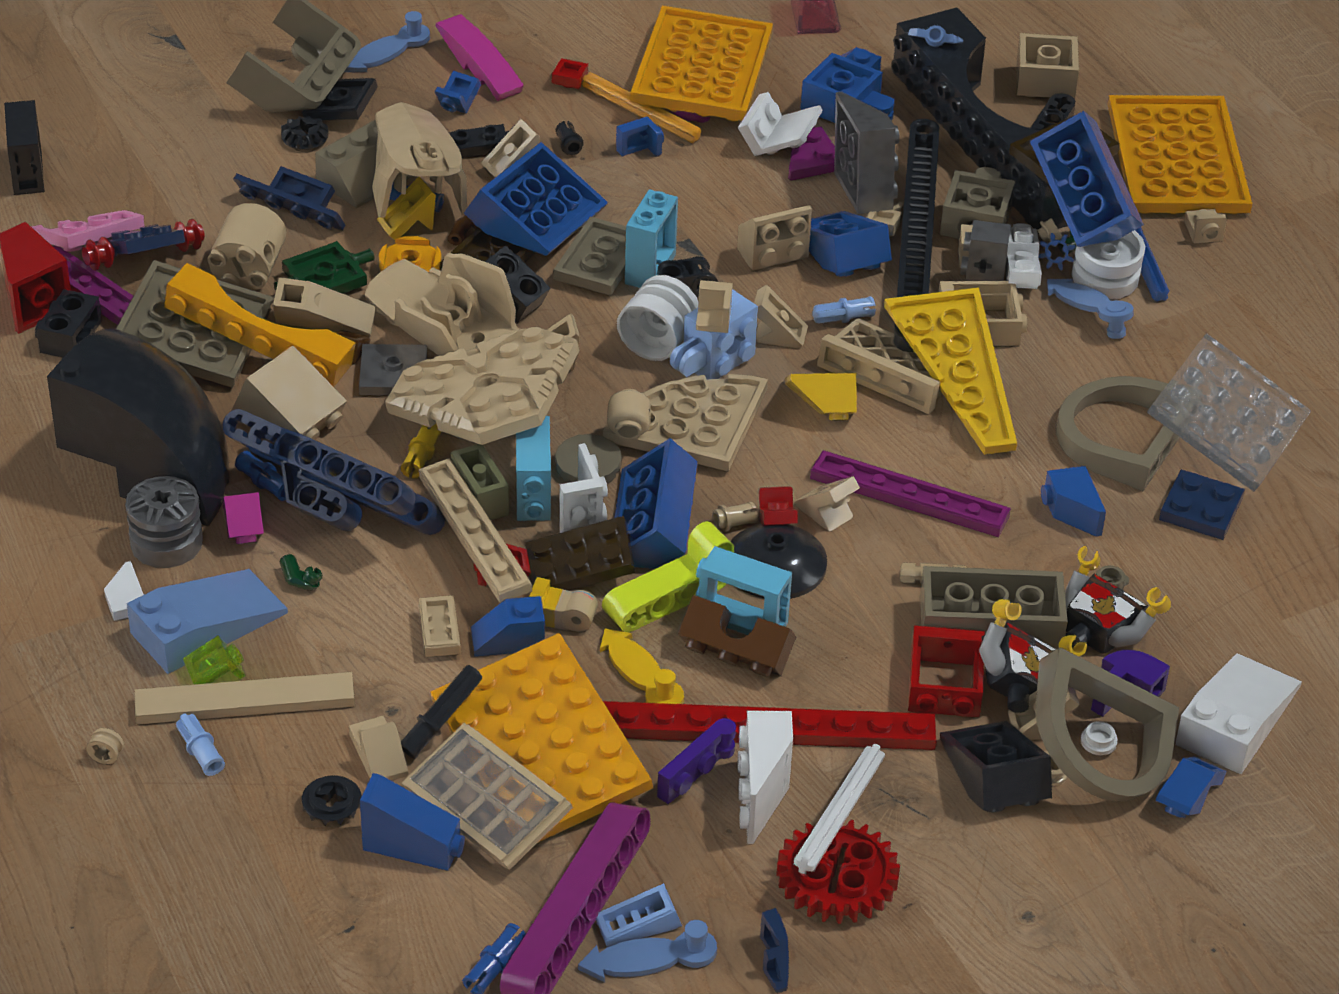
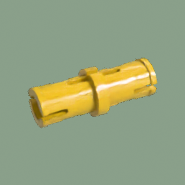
(420, 450)

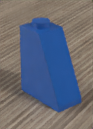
(408, 826)

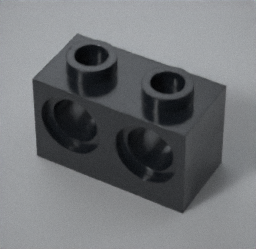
(525, 286)
(68, 322)

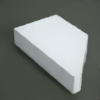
(121, 590)

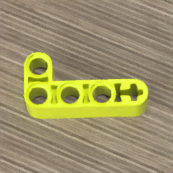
(665, 587)

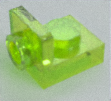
(214, 661)

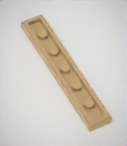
(475, 530)
(244, 697)

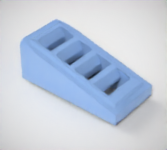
(646, 902)

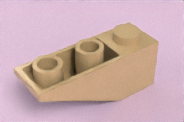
(318, 307)

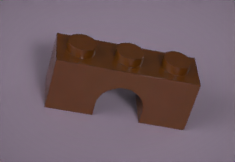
(764, 648)

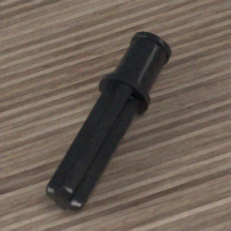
(440, 711)

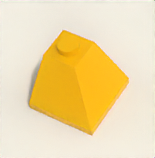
(827, 392)

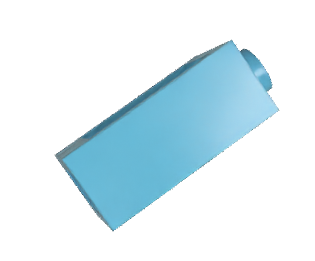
(650, 236)
(534, 473)
(750, 576)

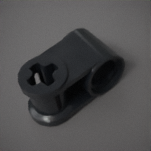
(688, 271)

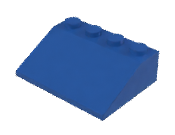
(535, 202)

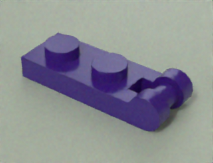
(696, 760)

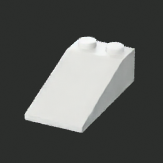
(1235, 712)

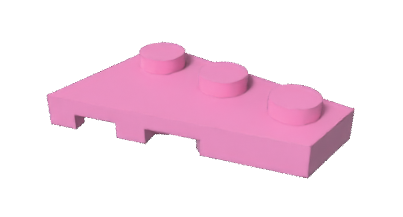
(76, 233)

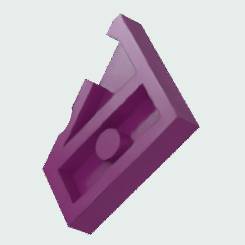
(813, 156)

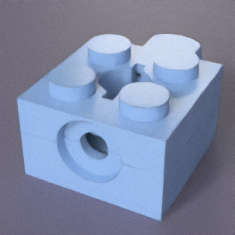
(718, 352)

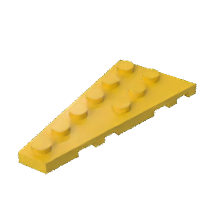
(957, 349)

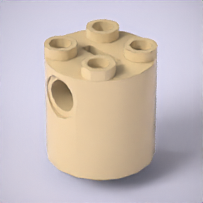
(247, 246)

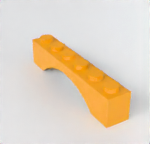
(202, 300)

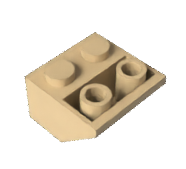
(775, 238)

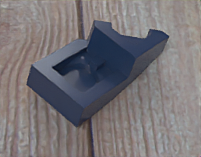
(777, 952)

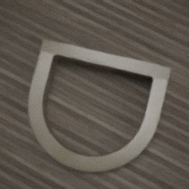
(1108, 461)
(1157, 715)

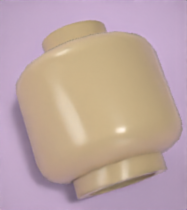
(628, 414)

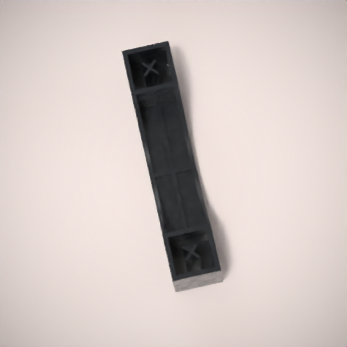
(945, 84)

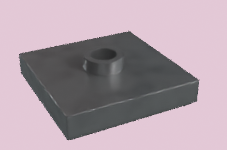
(384, 365)

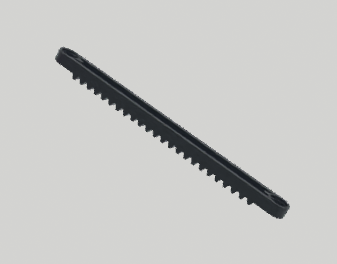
(917, 215)

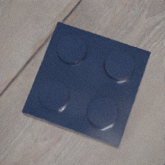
(1201, 504)

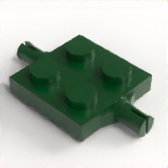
(329, 267)

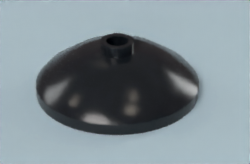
(787, 549)

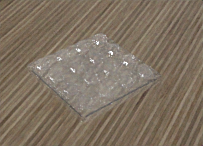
(1229, 412)

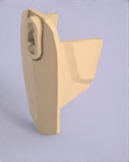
(415, 145)
(446, 312)

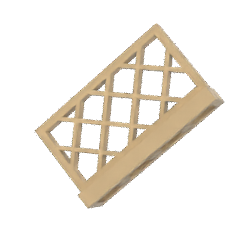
(875, 369)

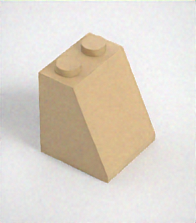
(292, 395)

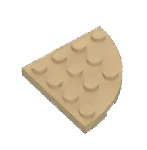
(701, 417)

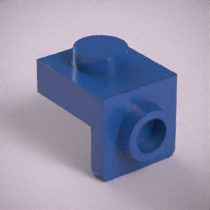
(458, 92)
(639, 136)

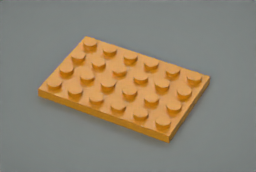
(702, 63)
(1179, 153)
(556, 726)

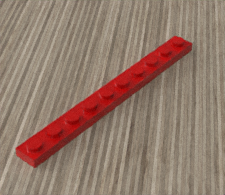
(810, 726)

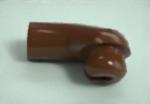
(460, 229)

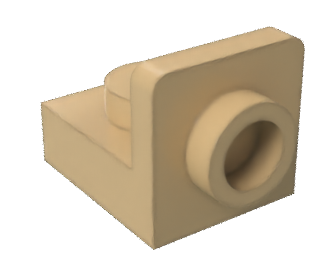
(1205, 225)

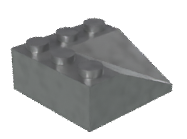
(865, 154)

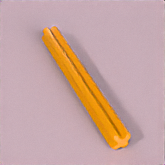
(657, 114)

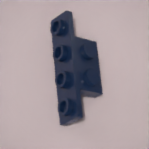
(296, 193)

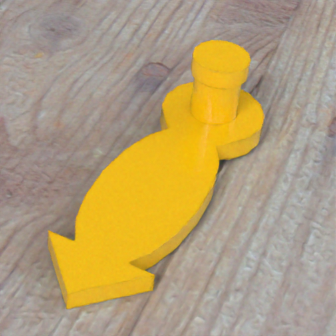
(641, 668)

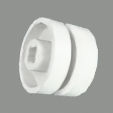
(1110, 266)

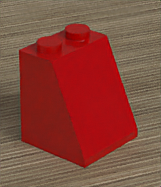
(32, 273)

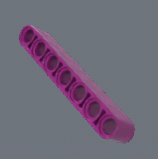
(576, 901)

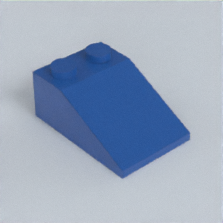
(849, 242)

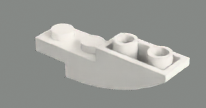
(1022, 257)

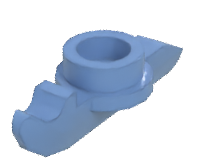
(935, 36)

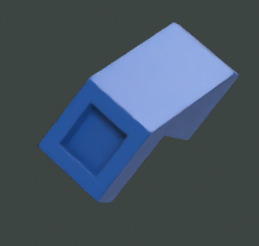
(1188, 786)

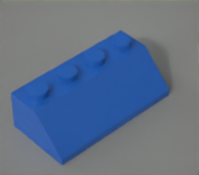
(1086, 181)
(657, 503)

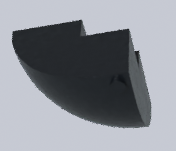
(139, 413)

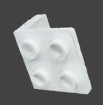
(770, 131)
(583, 500)

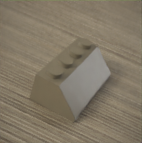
(351, 165)

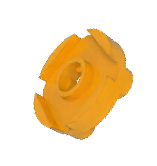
(410, 248)

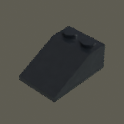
(999, 765)

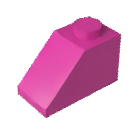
(243, 517)

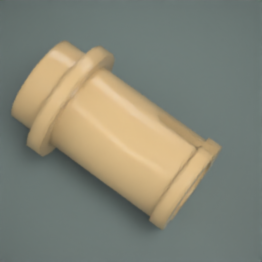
(727, 517)

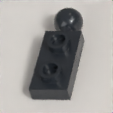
(478, 140)

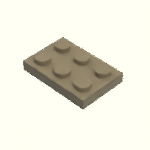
(595, 257)

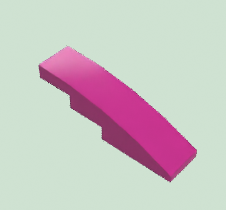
(480, 56)

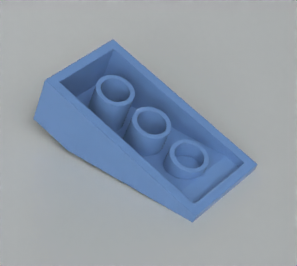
(189, 614)

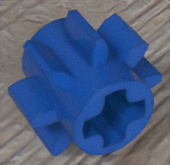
(1065, 249)

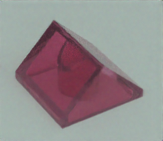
(815, 16)

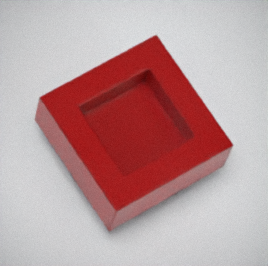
(569, 73)

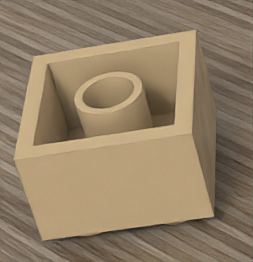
(1047, 65)

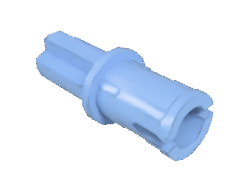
(843, 310)
(200, 744)

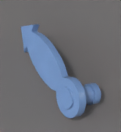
(389, 47)
(1093, 301)
(651, 955)

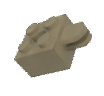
(976, 197)

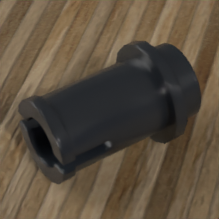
(571, 142)

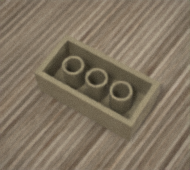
(966, 597)

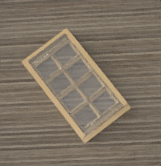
(492, 794)

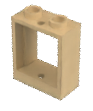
(997, 296)

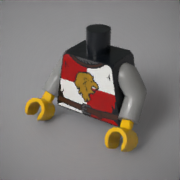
(1104, 613)
(1014, 656)

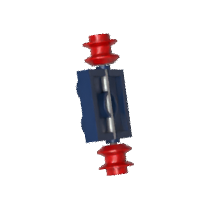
(147, 238)

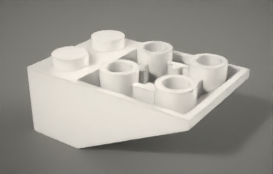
(765, 767)

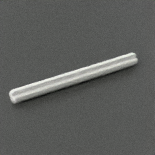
(839, 809)

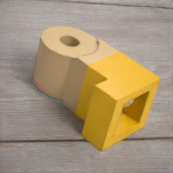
(565, 608)

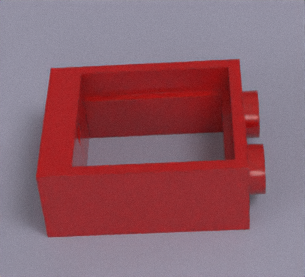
(930, 646)

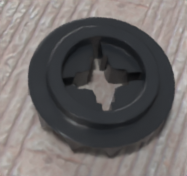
(293, 134)
(322, 790)

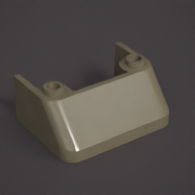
(320, 45)

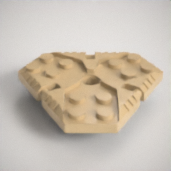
(487, 389)

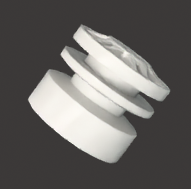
(655, 317)

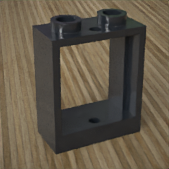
(24, 147)

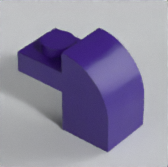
(1137, 669)

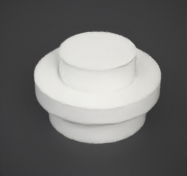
(1099, 738)

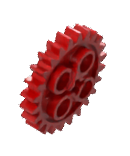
(864, 878)

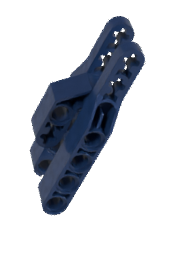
(333, 477)

